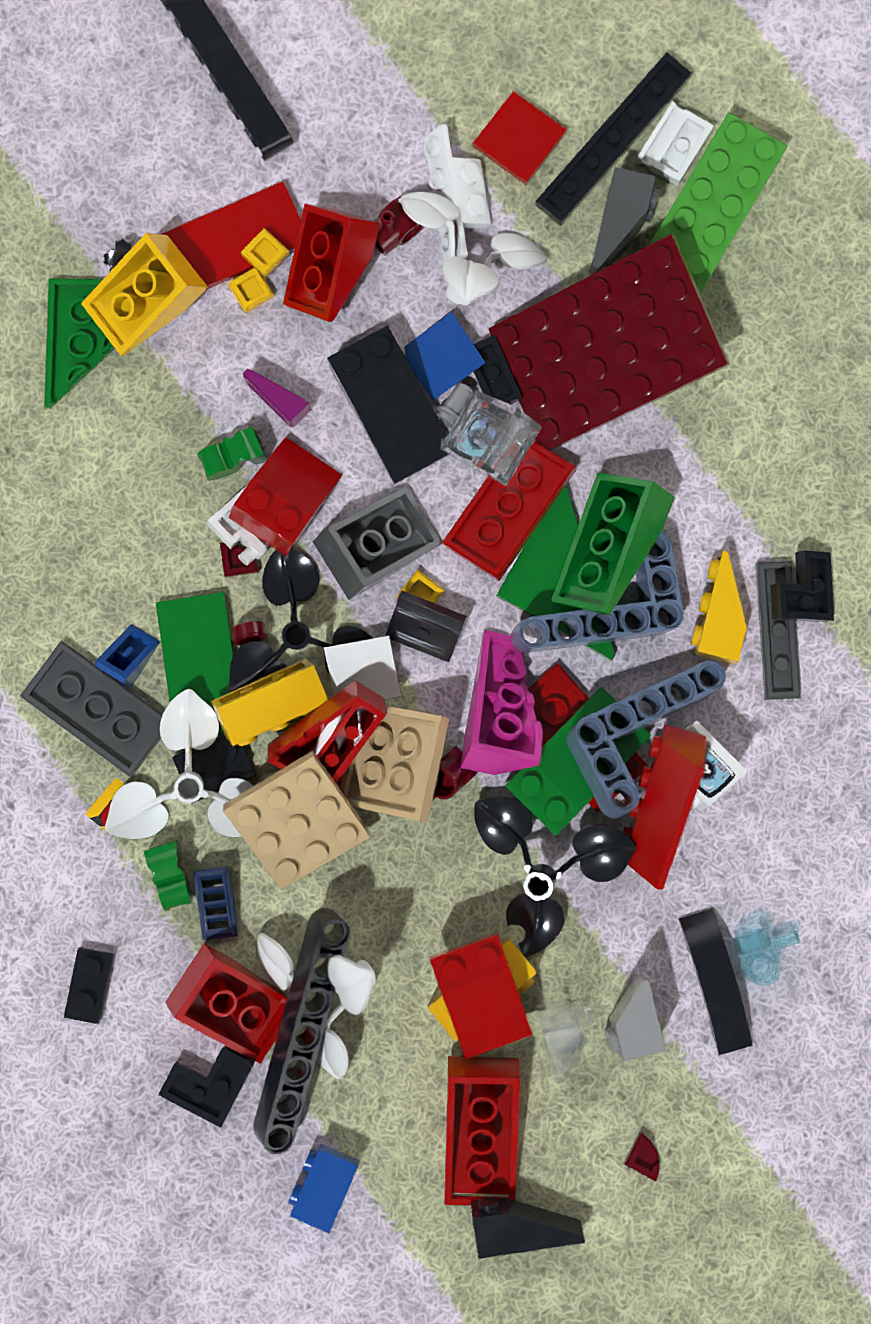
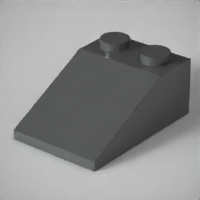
(626, 208)
(376, 542)

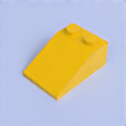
(143, 292)

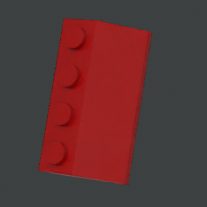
(665, 801)

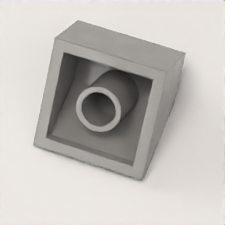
(635, 1022)

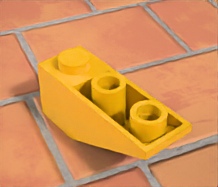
(723, 619)

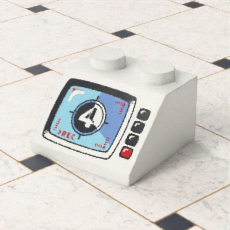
(720, 770)

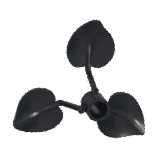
(285, 581)
(599, 848)

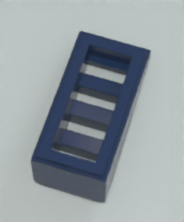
(201, 891)

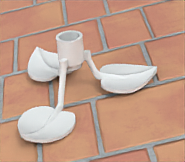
(465, 278)
(136, 809)
(351, 983)

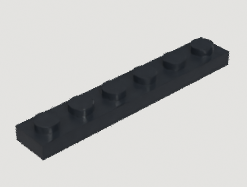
(613, 139)

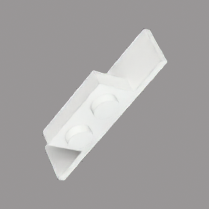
(459, 182)

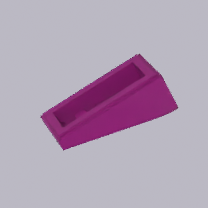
(283, 402)

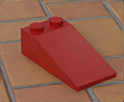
(481, 1128)

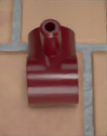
(395, 227)
(451, 775)

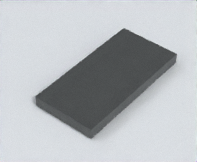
(95, 708)

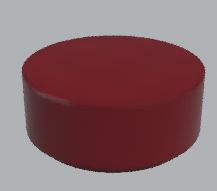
(248, 632)

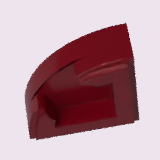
(232, 564)
(643, 1157)

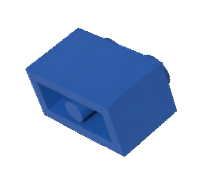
(324, 1187)

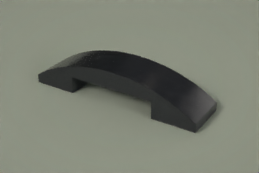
(716, 981)

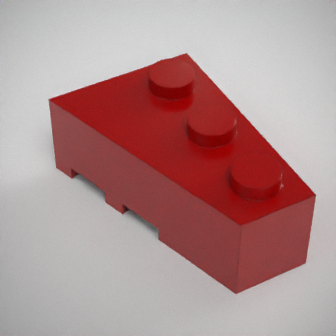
(332, 731)

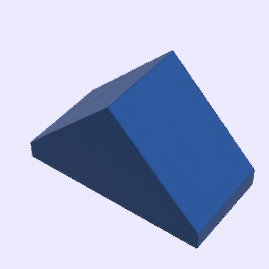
(128, 655)

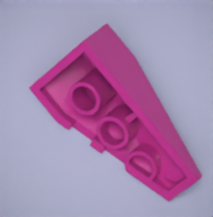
(501, 716)

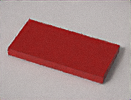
(216, 239)
(504, 517)
(556, 702)

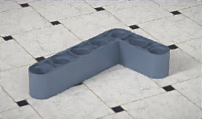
(614, 625)
(633, 720)

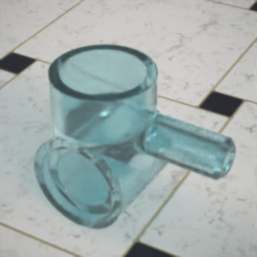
(758, 944)

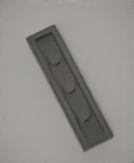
(776, 636)

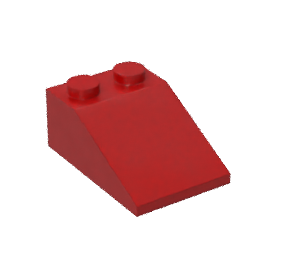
(328, 260)
(284, 496)
(480, 995)
(228, 1003)

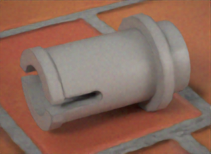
(454, 405)

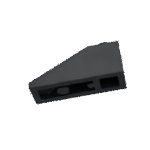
(515, 1227)

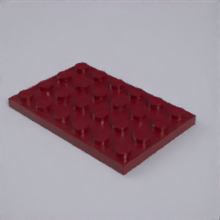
(610, 343)

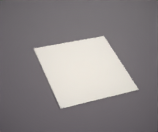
(367, 663)

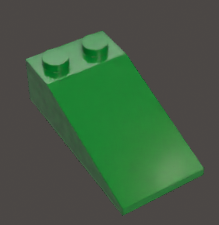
(611, 541)
(556, 787)

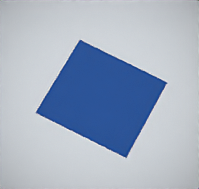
(442, 356)

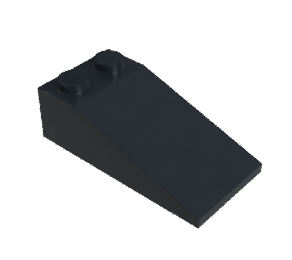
(389, 403)

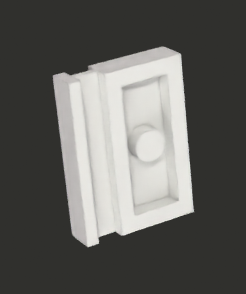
(675, 143)

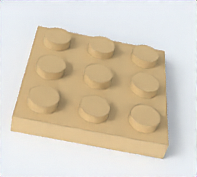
(398, 765)
(296, 820)

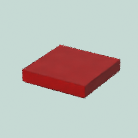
(519, 138)

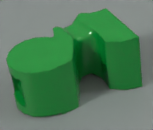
(227, 457)
(168, 876)

